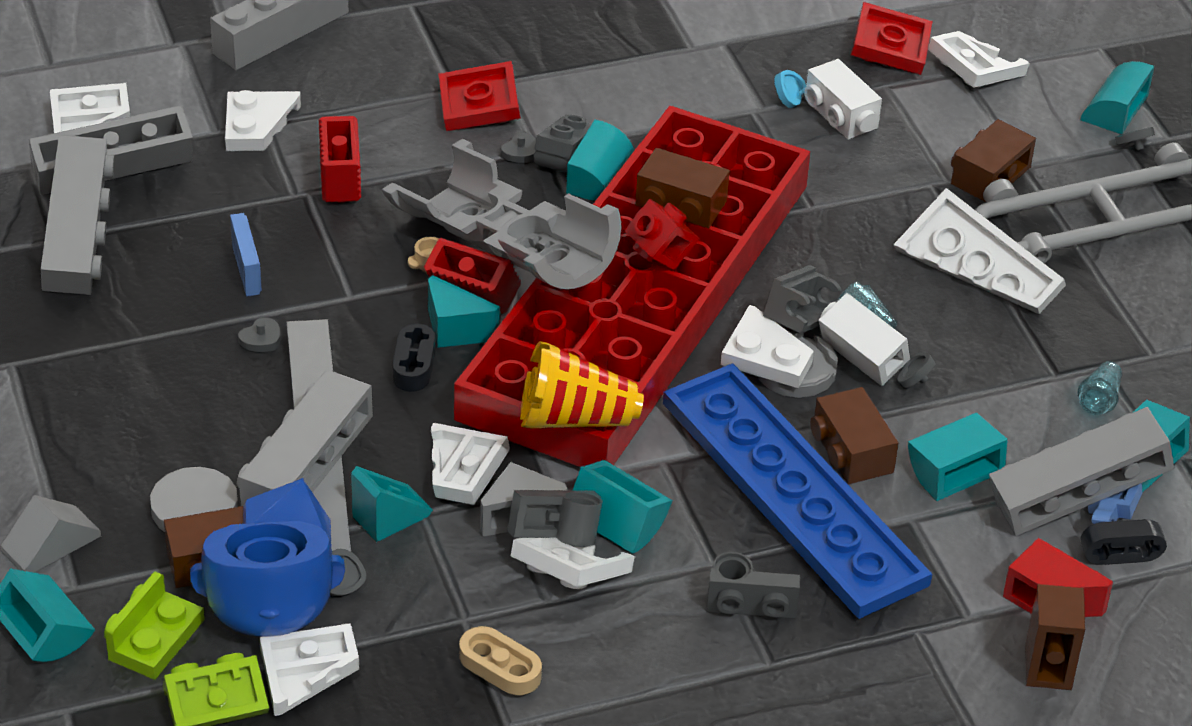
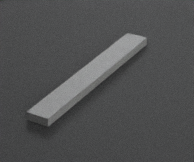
(309, 359)

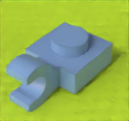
(1116, 506)

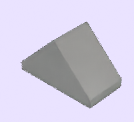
(498, 499)
(47, 533)

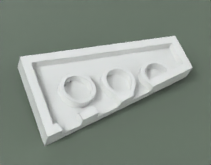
(976, 251)

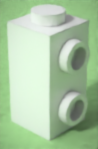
(843, 99)
(864, 339)

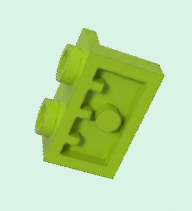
(151, 628)
(216, 691)

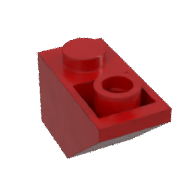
(1051, 566)

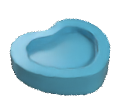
(789, 87)

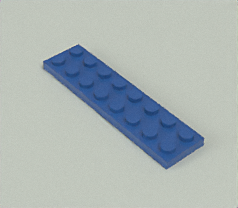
(797, 491)

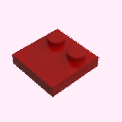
(892, 38)
(479, 96)

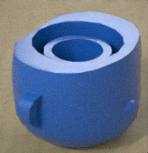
(267, 576)

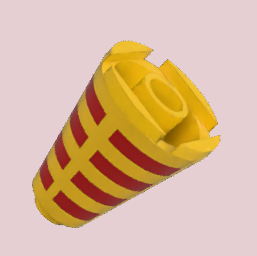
(575, 393)

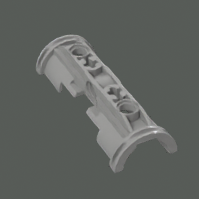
(551, 243)

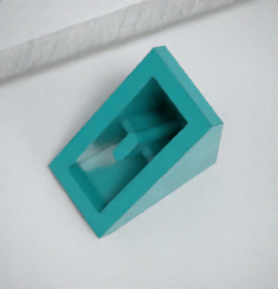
(459, 315)
(384, 504)

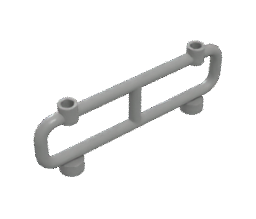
(1171, 163)

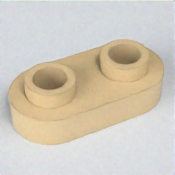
(506, 661)

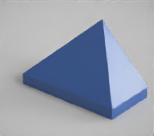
(287, 503)

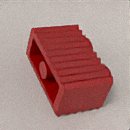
(340, 158)
(475, 272)

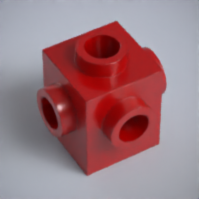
(661, 234)

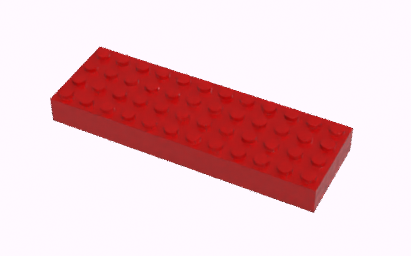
(638, 313)

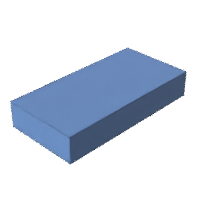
(245, 254)

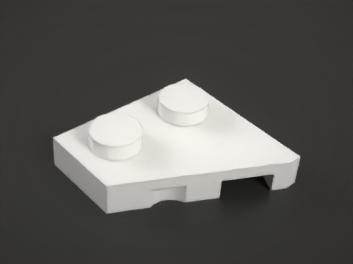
(975, 60)
(88, 105)
(257, 117)
(767, 350)
(464, 461)
(569, 563)
(307, 663)

